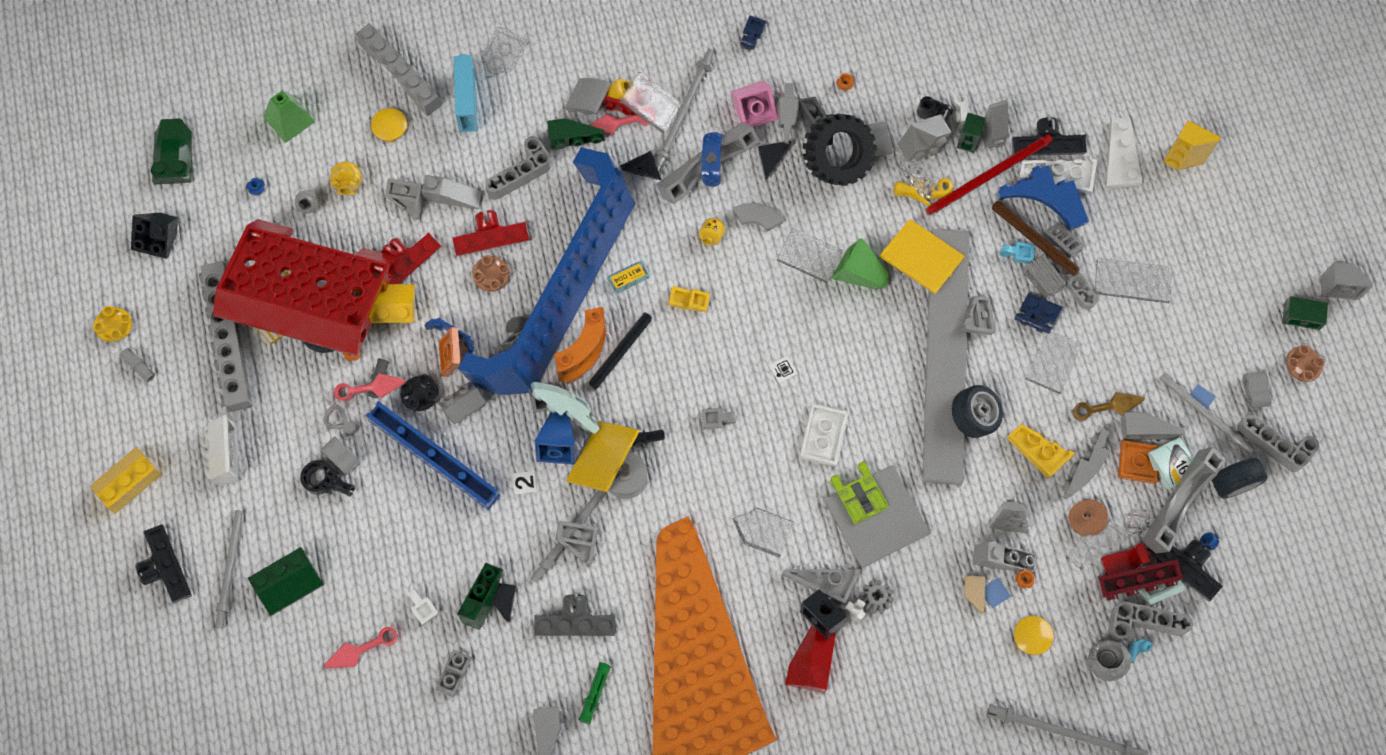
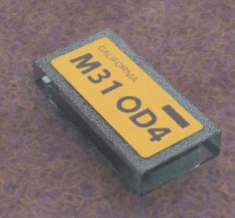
(628, 277)

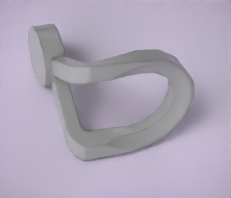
(349, 427)

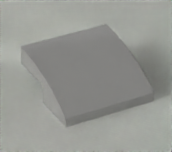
(587, 95)

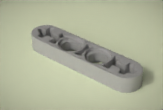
(1075, 292)

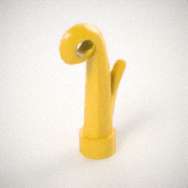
(902, 189)

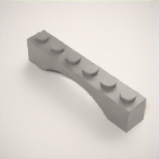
(409, 79)
(682, 179)
(1166, 526)

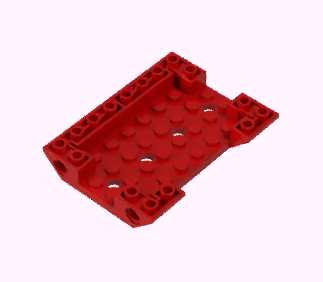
(295, 303)

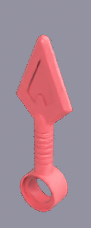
(610, 123)
(380, 386)
(349, 654)

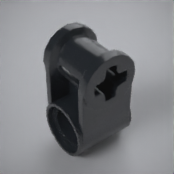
(935, 108)

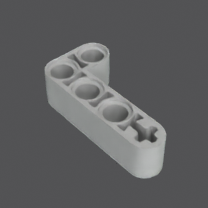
(516, 170)
(1276, 439)
(1150, 623)

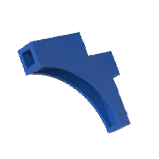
(1041, 187)

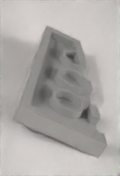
(1010, 517)

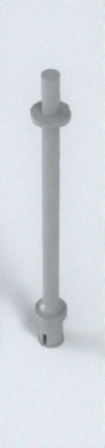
(662, 156)
(1009, 715)

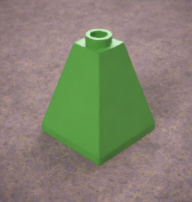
(287, 116)
(861, 267)

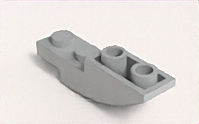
(1087, 467)

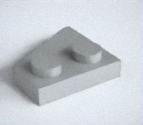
(406, 196)
(979, 316)
(577, 539)

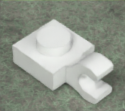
(961, 114)
(423, 608)
(855, 610)

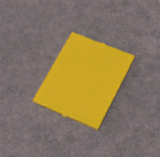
(922, 256)
(602, 456)

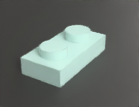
(1161, 593)

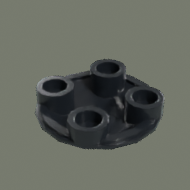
(419, 393)

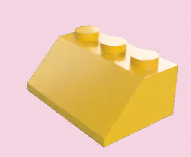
(1191, 147)
(394, 304)
(125, 480)

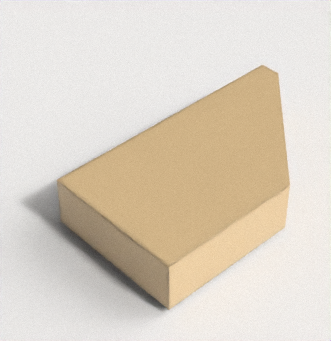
(975, 591)

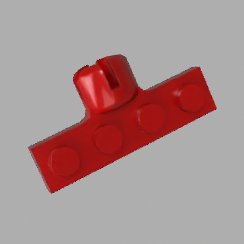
(490, 235)
(411, 257)

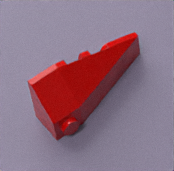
(812, 662)

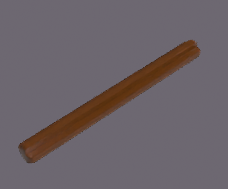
(1035, 238)

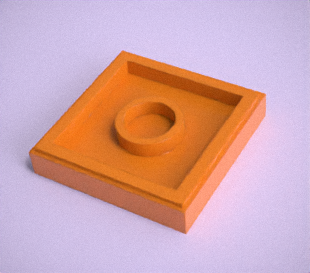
(449, 352)
(1135, 462)

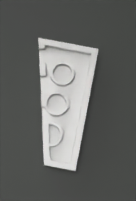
(1123, 162)
(1080, 171)

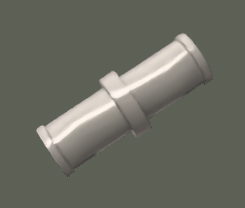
(137, 365)

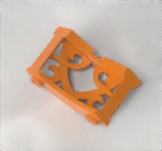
(585, 351)

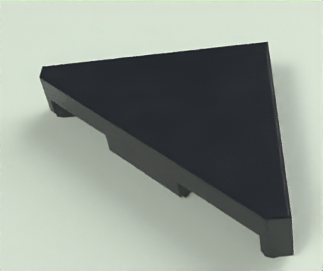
(771, 156)
(643, 166)
(504, 600)

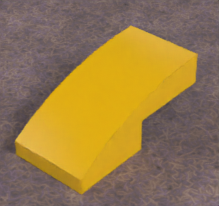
(690, 300)

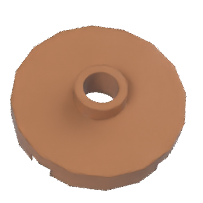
(1088, 526)

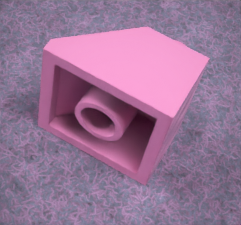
(754, 104)

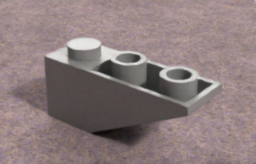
(1003, 557)

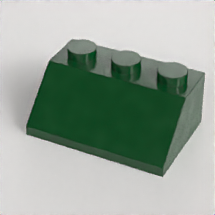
(285, 581)

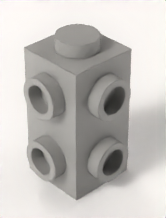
(462, 402)

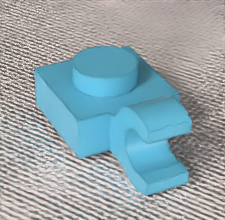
(1021, 251)

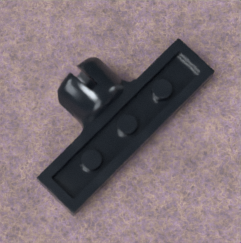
(1059, 146)
(163, 565)
(1191, 568)

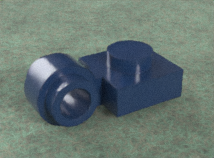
(753, 28)

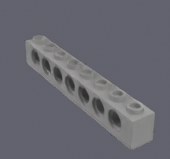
(241, 397)

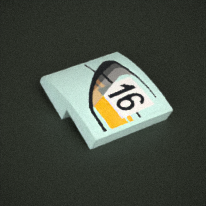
(1171, 461)

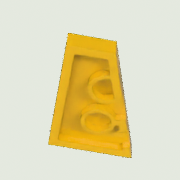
(1042, 453)

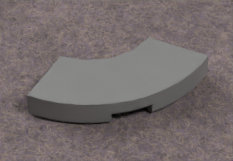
(758, 215)

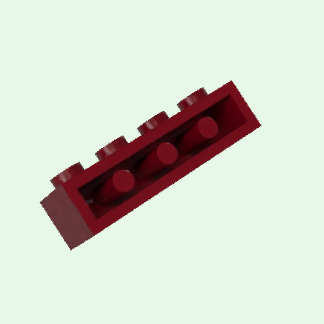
(1134, 580)

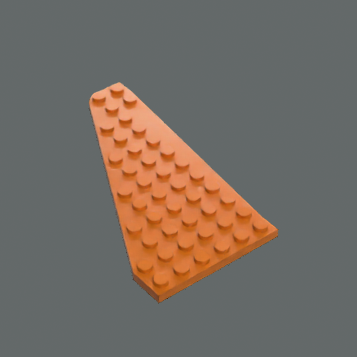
(700, 675)

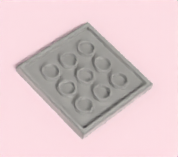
(885, 531)

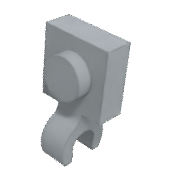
(713, 418)

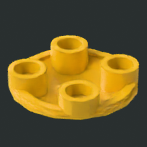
(389, 124)
(112, 324)
(1033, 635)

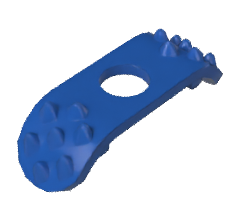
(711, 172)
(440, 324)

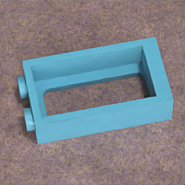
(465, 93)

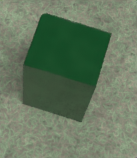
(970, 132)
(1305, 313)

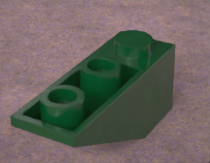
(569, 133)
(480, 597)

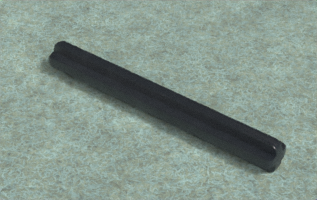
(620, 350)

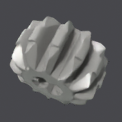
(884, 601)

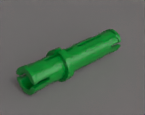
(595, 691)

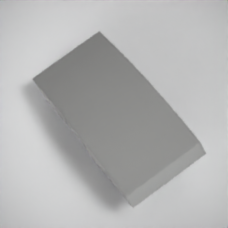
(454, 673)

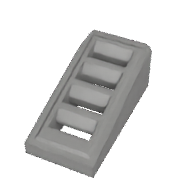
(1073, 240)

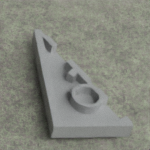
(834, 583)

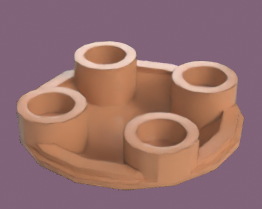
(491, 273)
(1304, 363)

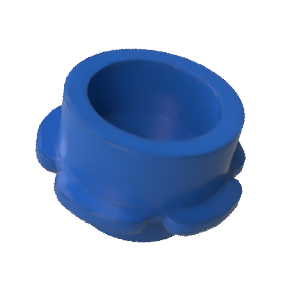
(255, 190)
(1209, 540)

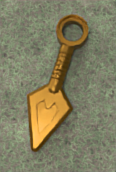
(1119, 403)

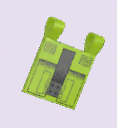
(861, 497)

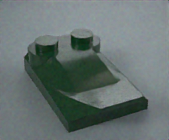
(172, 153)

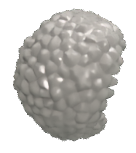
(1109, 660)

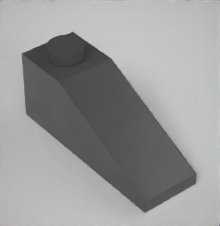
(811, 112)

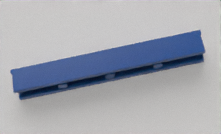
(433, 456)

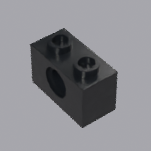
(825, 624)

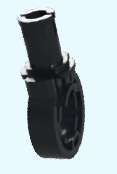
(329, 481)

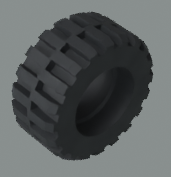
(861, 155)

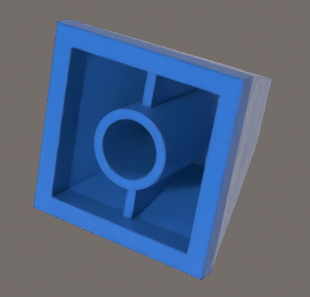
(556, 440)

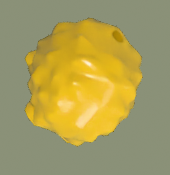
(345, 178)

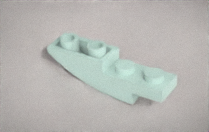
(563, 401)

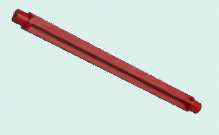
(989, 174)

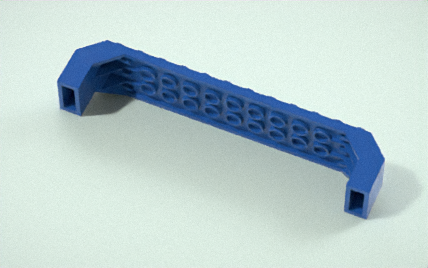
(529, 357)

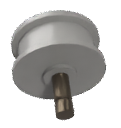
(630, 478)

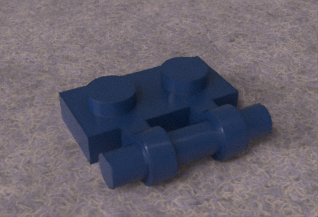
(1041, 309)

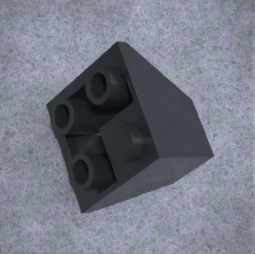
(153, 233)

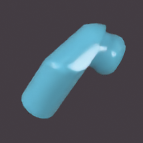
(1139, 647)

